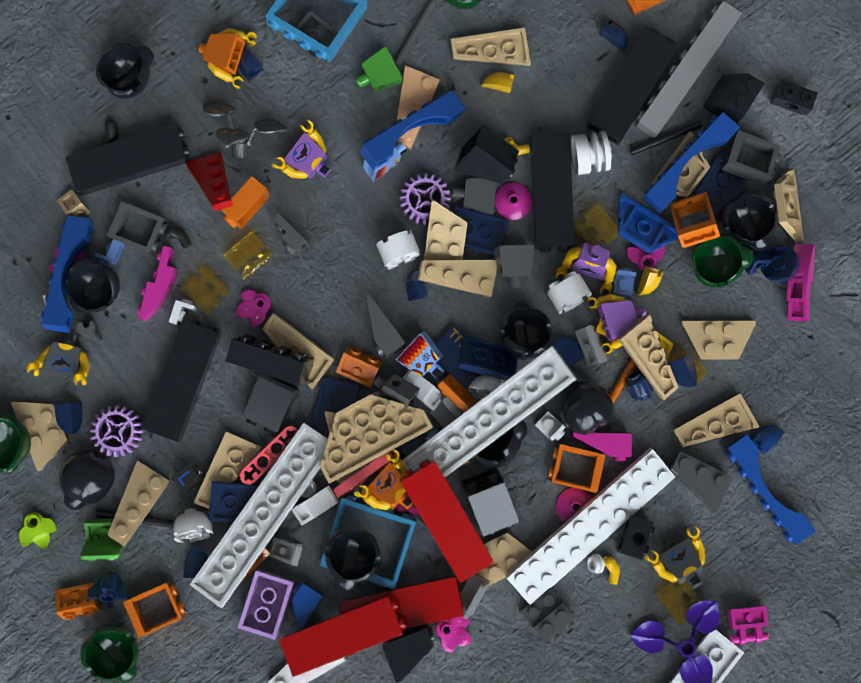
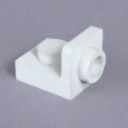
(178, 313)
(550, 427)

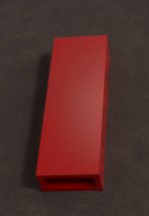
(446, 519)
(419, 602)
(343, 635)

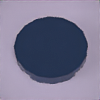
(783, 264)

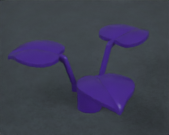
(704, 617)

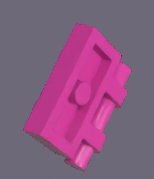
(748, 618)

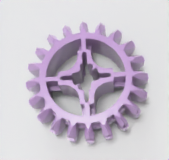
(435, 185)
(112, 424)

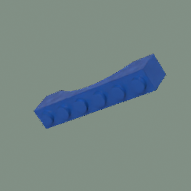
(441, 111)
(664, 191)
(76, 236)
(745, 455)

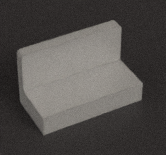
(591, 346)
(446, 412)
(473, 593)

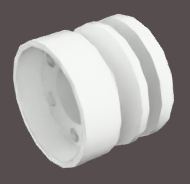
(593, 152)

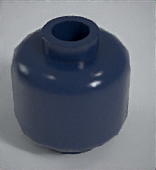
(639, 386)

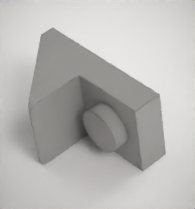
(285, 551)

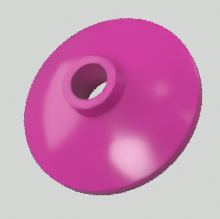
(511, 210)
(567, 499)

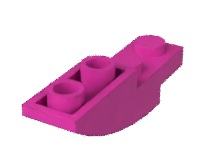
(800, 284)
(157, 292)

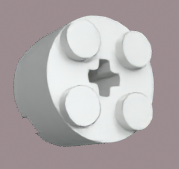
(398, 248)
(568, 292)

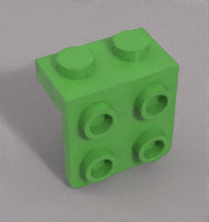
(98, 543)

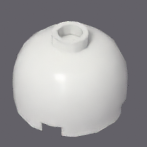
(483, 386)
(192, 526)

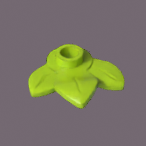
(37, 533)

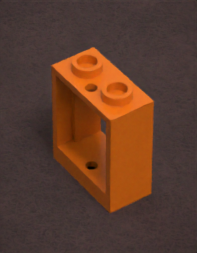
(246, 203)
(699, 232)
(595, 474)
(137, 618)

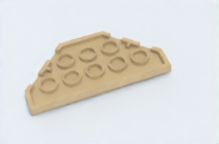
(367, 432)

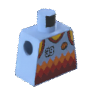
(394, 160)
(422, 356)

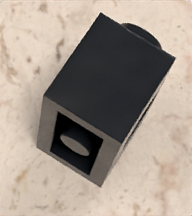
(794, 98)
(627, 544)

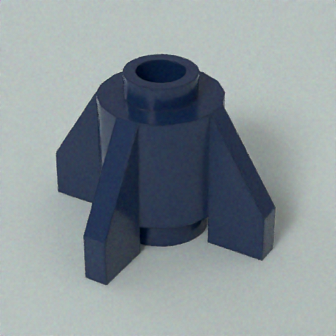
(108, 588)

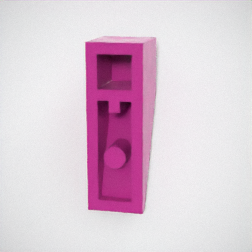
(610, 444)

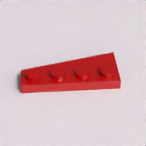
(212, 179)

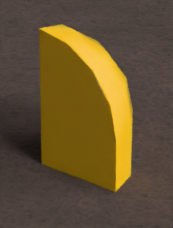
(499, 81)
(650, 280)

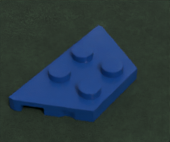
(643, 226)

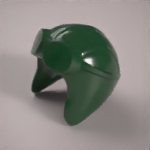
(14, 443)

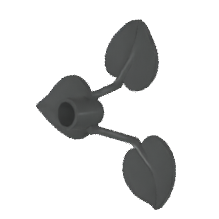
(236, 137)

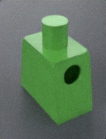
(379, 72)

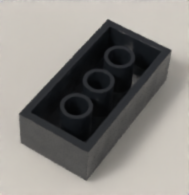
(270, 359)

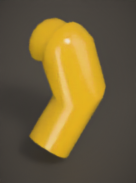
(523, 149)
(614, 569)

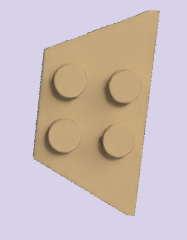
(692, 171)
(788, 205)
(444, 234)
(718, 338)
(43, 430)
(506, 554)

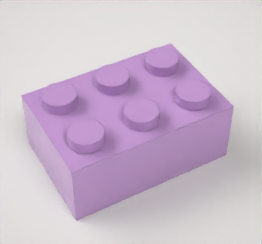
(266, 604)

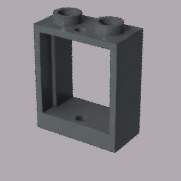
(744, 171)
(119, 223)

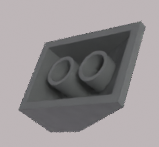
(385, 335)

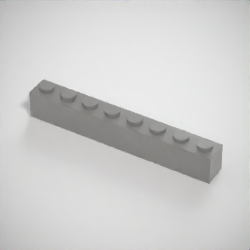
(688, 70)

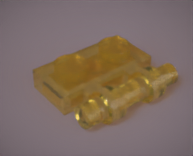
(602, 225)
(244, 251)
(200, 294)
(674, 603)

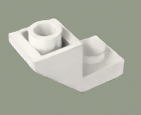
(428, 393)
(315, 505)

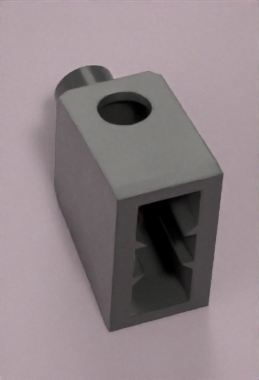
(477, 195)
(514, 262)
(397, 390)

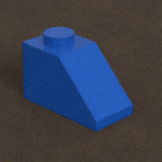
(305, 602)

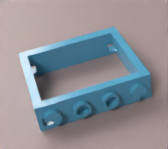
(309, 43)
(405, 519)

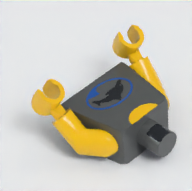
(63, 360)
(681, 561)

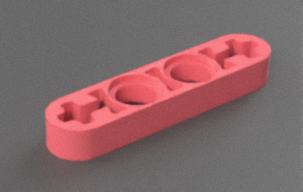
(266, 451)
(362, 475)

